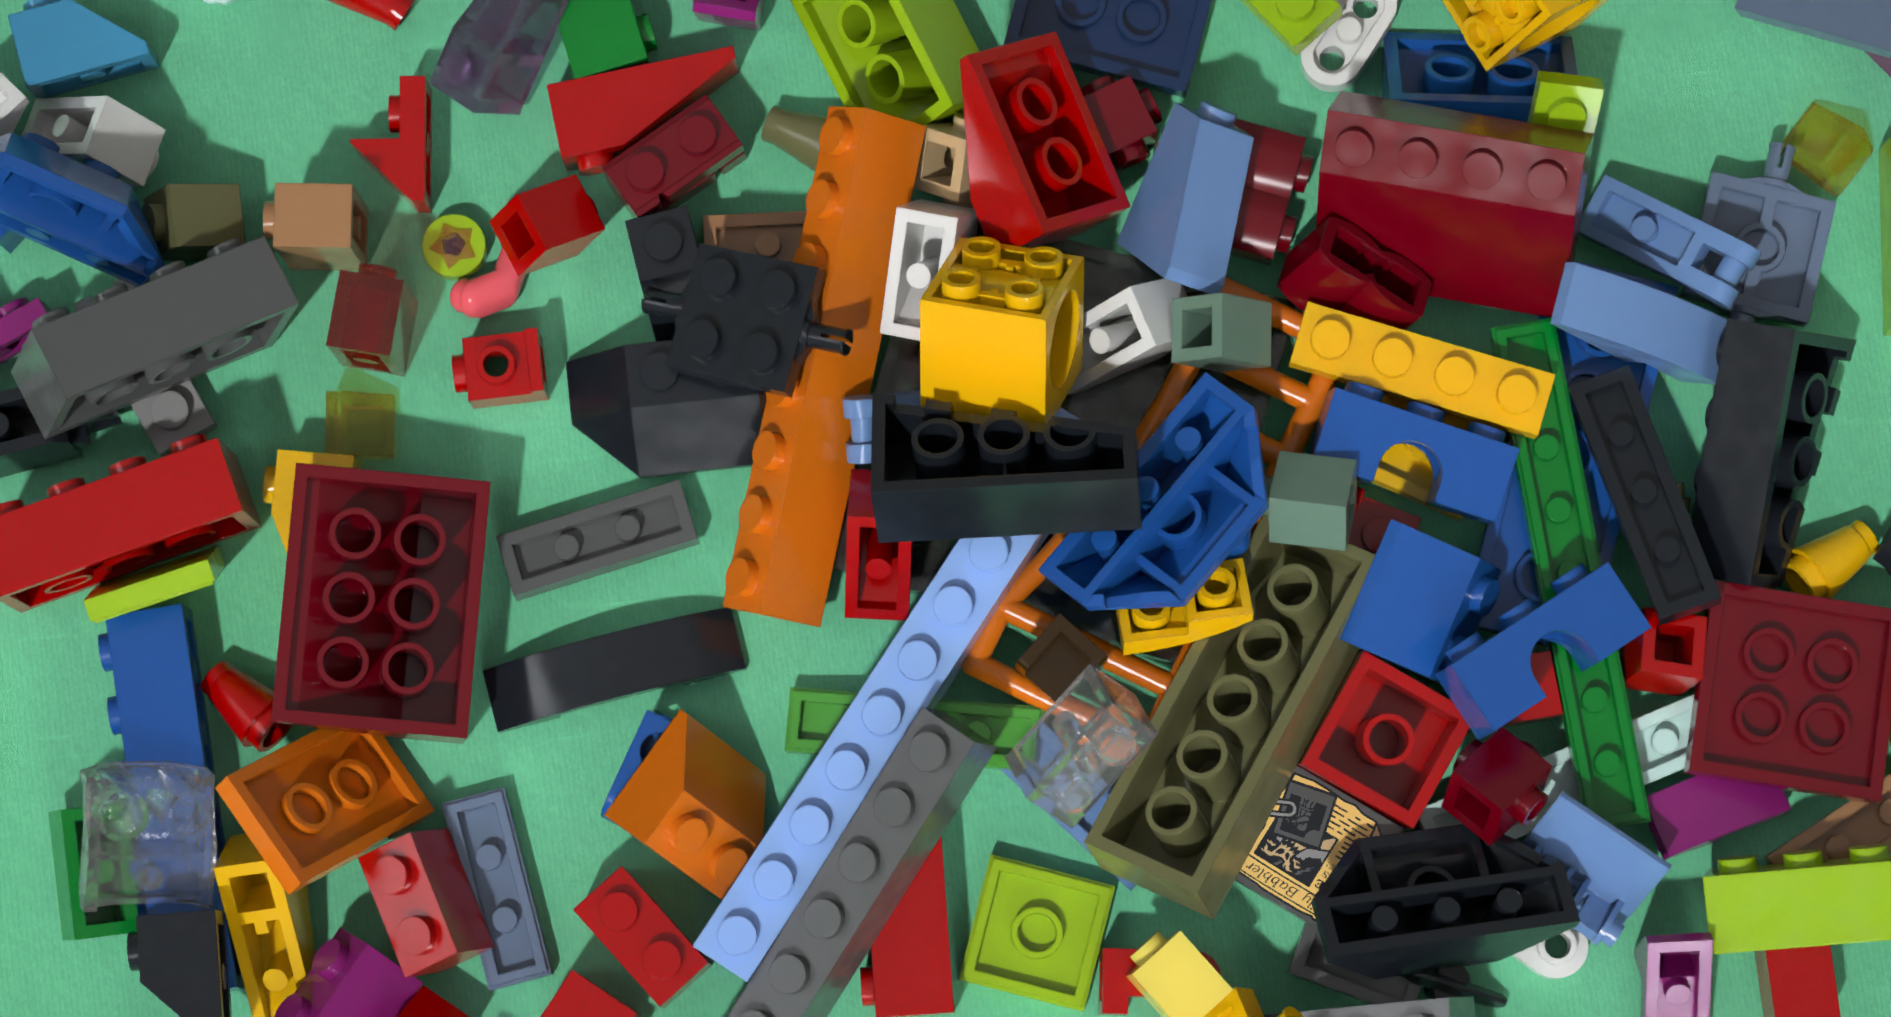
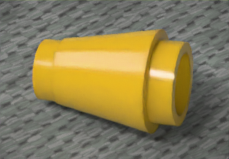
(1830, 561)

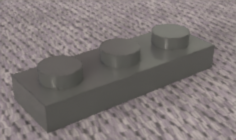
(597, 540)

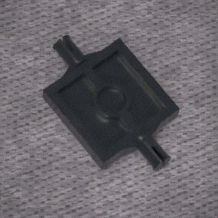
(746, 320)

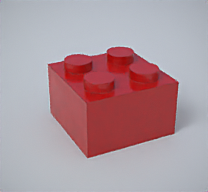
(1385, 740)

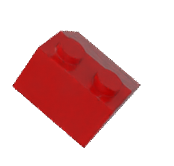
(1034, 146)

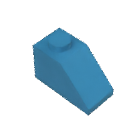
(73, 48)

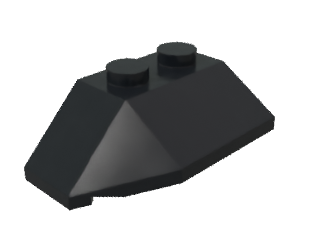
(661, 418)
(1439, 902)

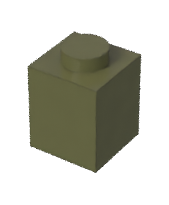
(193, 218)

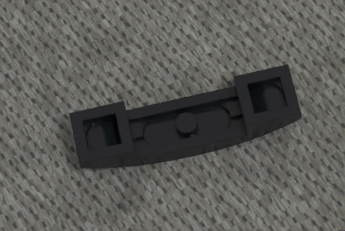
(613, 667)

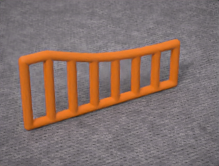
(1308, 403)

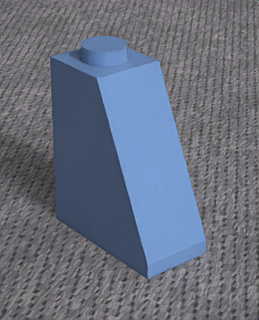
(1191, 198)

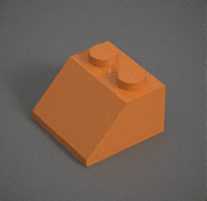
(695, 804)

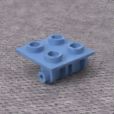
(1603, 866)

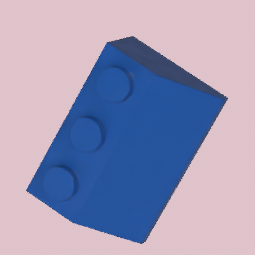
(1448, 74)

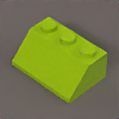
(892, 54)

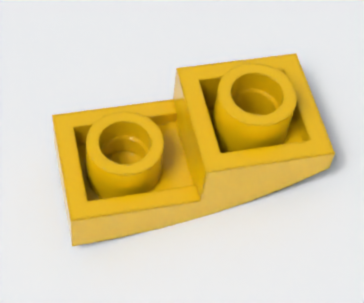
(1215, 608)

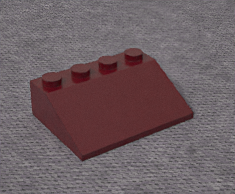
(1460, 195)
(381, 603)

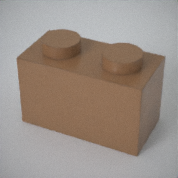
(317, 226)

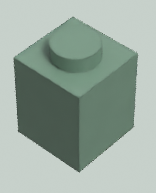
(1221, 332)
(1312, 500)

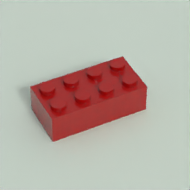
(122, 522)

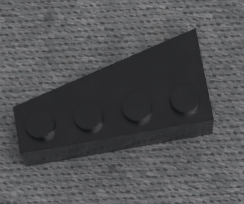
(1762, 446)
(997, 475)

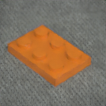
(323, 803)

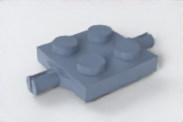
(1783, 226)

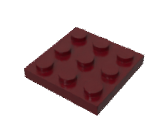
(1794, 694)

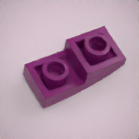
(1707, 810)

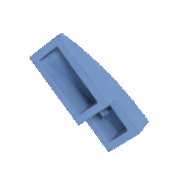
(1639, 323)

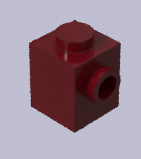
(1123, 118)
(1497, 785)

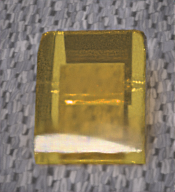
(1828, 148)
(360, 424)

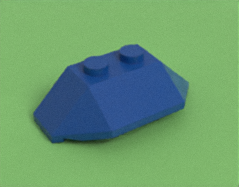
(75, 208)
(1197, 503)

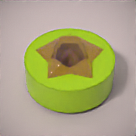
(454, 247)

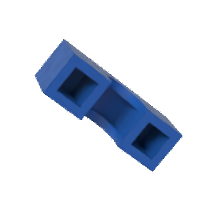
(1467, 466)
(1495, 678)

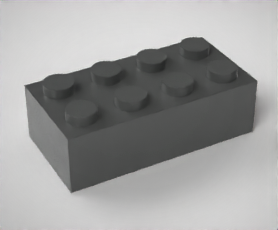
(153, 335)

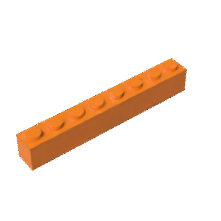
(800, 456)

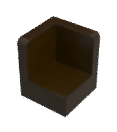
(1058, 658)

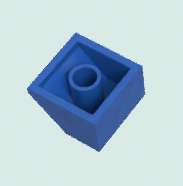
(1420, 600)

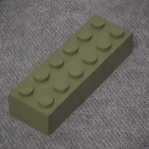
(1233, 728)

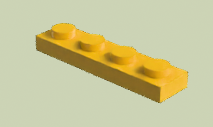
(1422, 370)

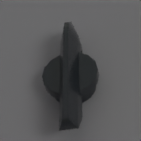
(1455, 983)

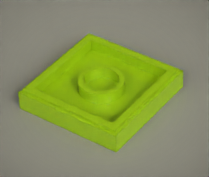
(154, 584)
(1037, 933)

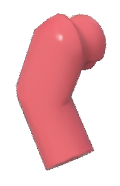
(488, 292)

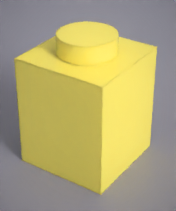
(1176, 977)

